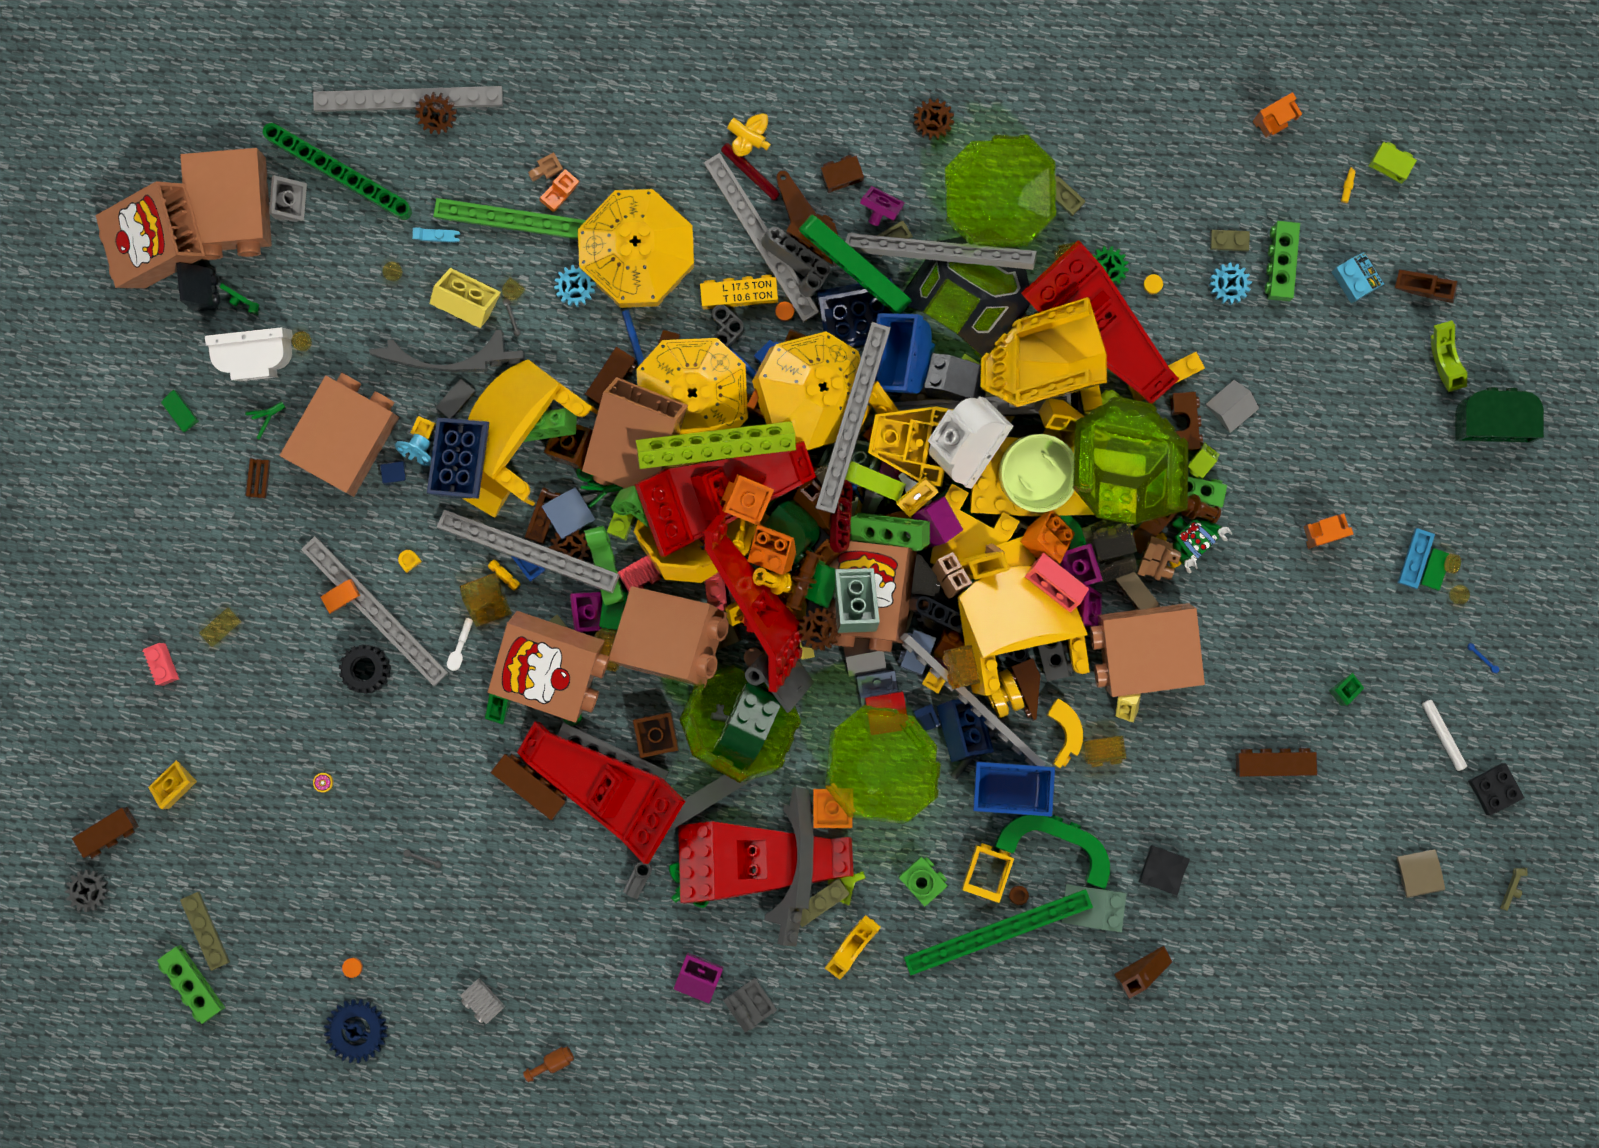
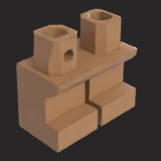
(1156, 557)
(950, 580)

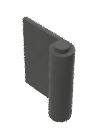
(794, 686)

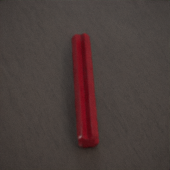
(751, 172)

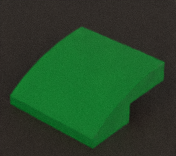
(824, 589)

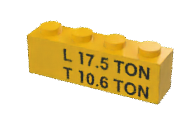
(739, 292)

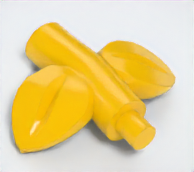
(749, 134)

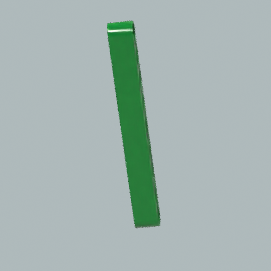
(331, 165)

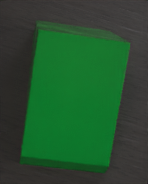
(1346, 690)
(497, 709)

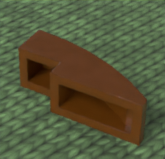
(1427, 285)

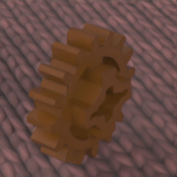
(443, 108)
(930, 112)
(571, 540)
(812, 633)

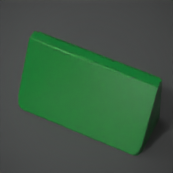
(179, 411)
(612, 614)

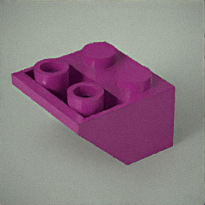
(698, 978)

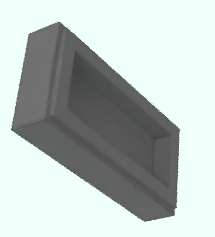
(455, 399)

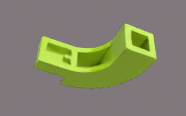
(1446, 357)
(875, 481)

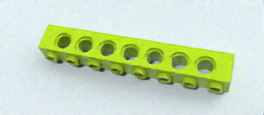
(715, 445)

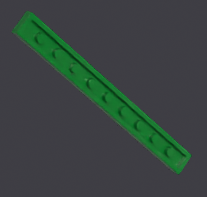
(998, 932)

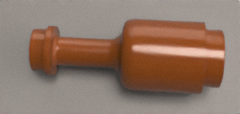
(552, 1062)

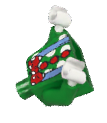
(1196, 539)

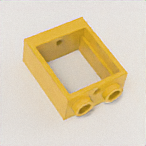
(981, 891)

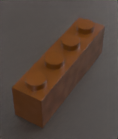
(1276, 764)
(528, 786)

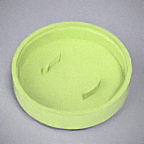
(1037, 472)

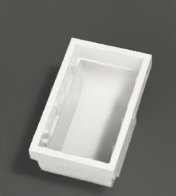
(251, 353)
(968, 439)

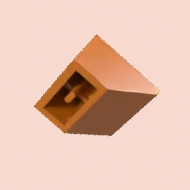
(1048, 536)
(772, 550)

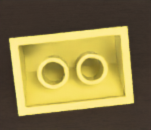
(464, 297)

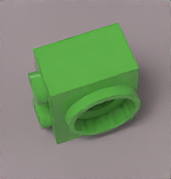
(935, 881)

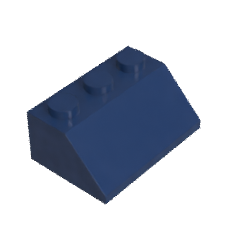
(964, 731)

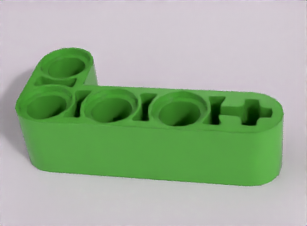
(627, 503)
(603, 557)

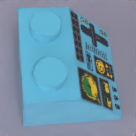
(1357, 277)

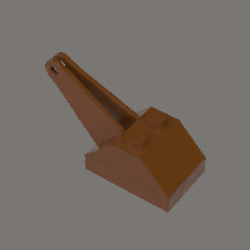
(798, 212)

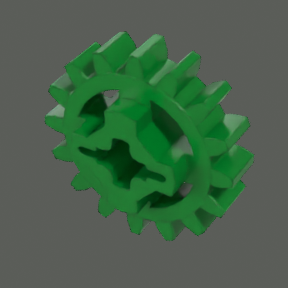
(1115, 267)

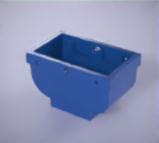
(905, 354)
(1014, 789)

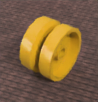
(1006, 693)

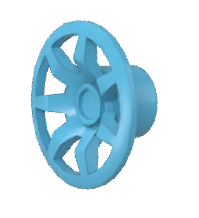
(417, 448)

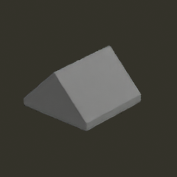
(287, 199)
(1233, 405)
(863, 660)

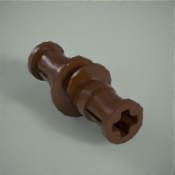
(1201, 509)
(803, 580)

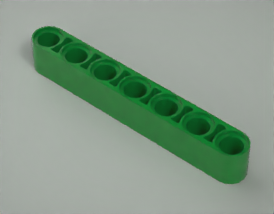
(855, 265)

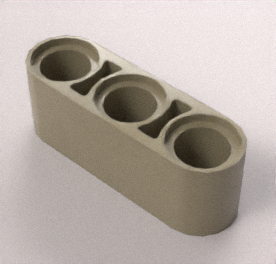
(1137, 591)

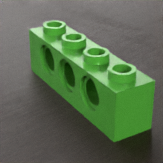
(1289, 232)
(553, 424)
(1216, 490)
(917, 529)
(201, 987)

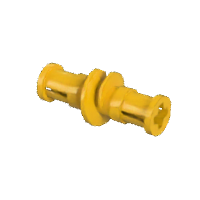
(775, 581)

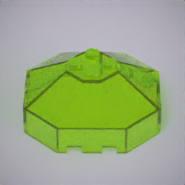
(1001, 191)
(703, 732)
(882, 766)

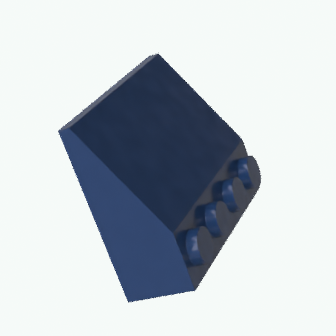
(849, 312)
(458, 458)

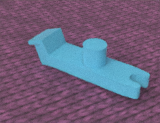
(435, 235)

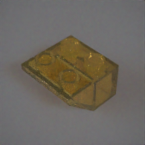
(485, 599)

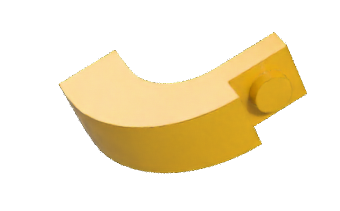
(1072, 729)
(852, 946)

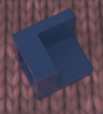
(393, 472)
(926, 717)

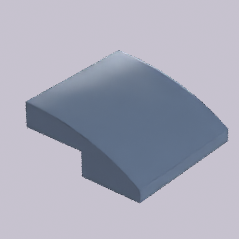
(568, 513)
(876, 684)

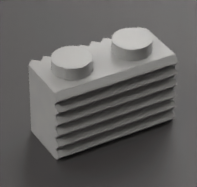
(481, 1001)

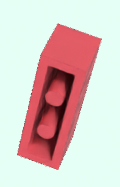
(1057, 582)

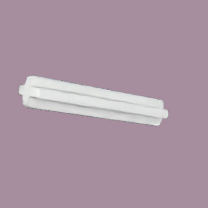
(1444, 735)

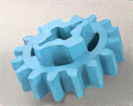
(1236, 288)
(569, 291)

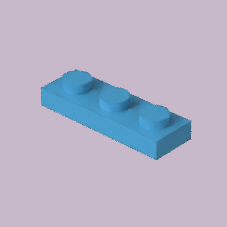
(1416, 558)

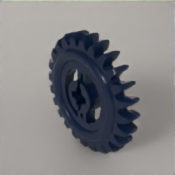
(339, 1023)

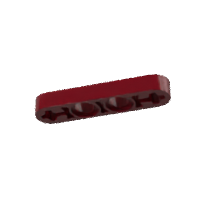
(841, 538)

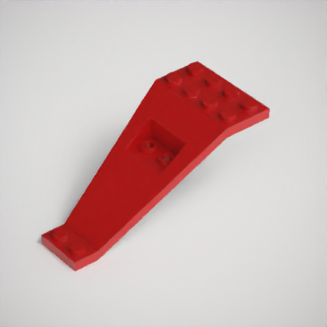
(1127, 345)
(685, 502)
(762, 610)
(618, 795)
(719, 860)

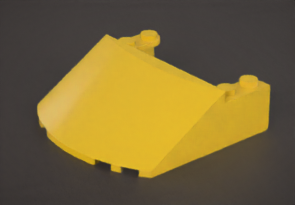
(513, 408)
(1014, 614)

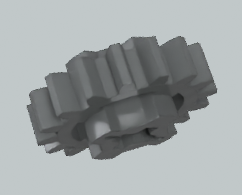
(90, 898)

